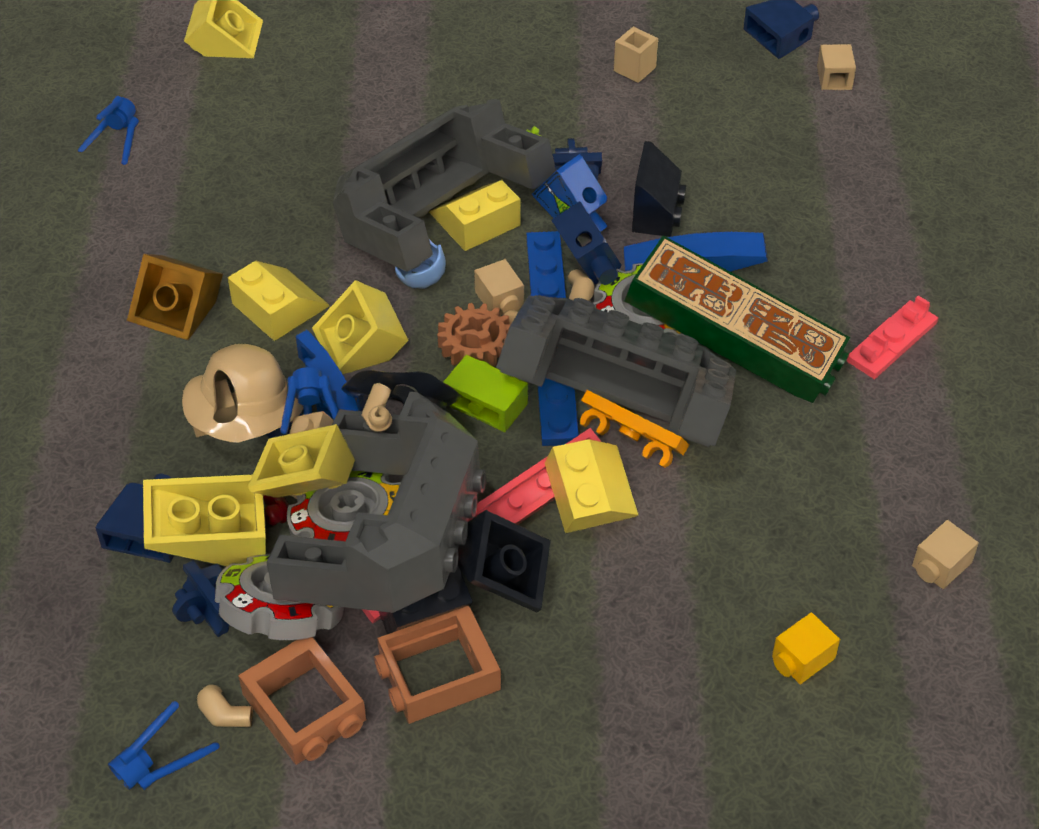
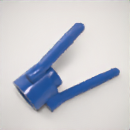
(116, 115)
(307, 386)
(134, 762)

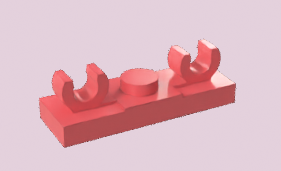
(893, 338)

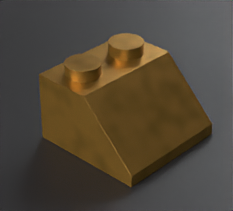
(173, 295)

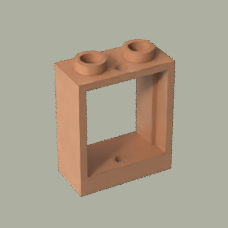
(428, 635)
(285, 667)

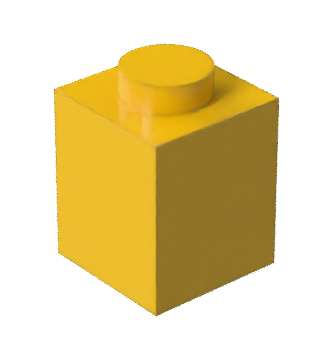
(805, 648)

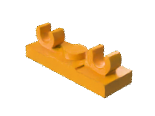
(632, 427)

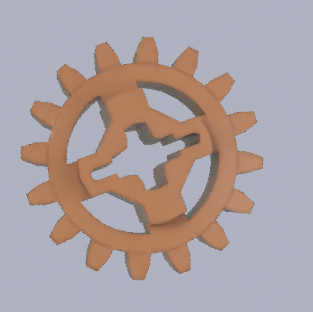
(474, 334)

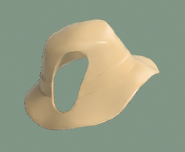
(258, 388)

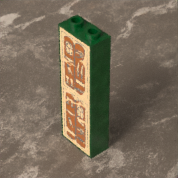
(738, 320)

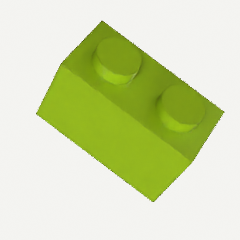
(487, 393)

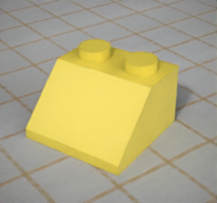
(223, 29)
(480, 214)
(273, 298)
(360, 329)
(303, 463)
(589, 484)

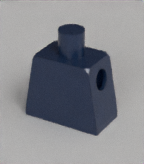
(780, 24)
(596, 256)
(123, 524)

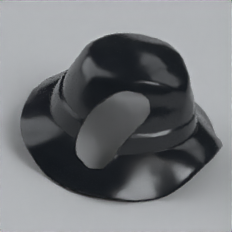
(426, 384)

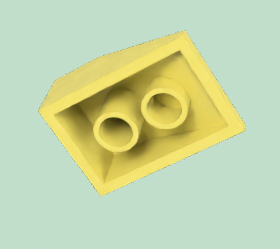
(204, 518)

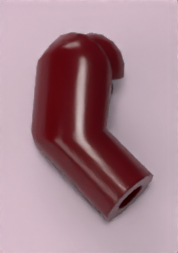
(276, 510)

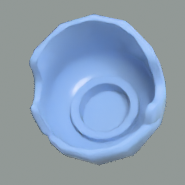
(427, 272)

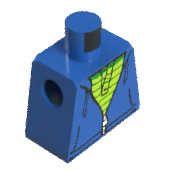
(570, 185)

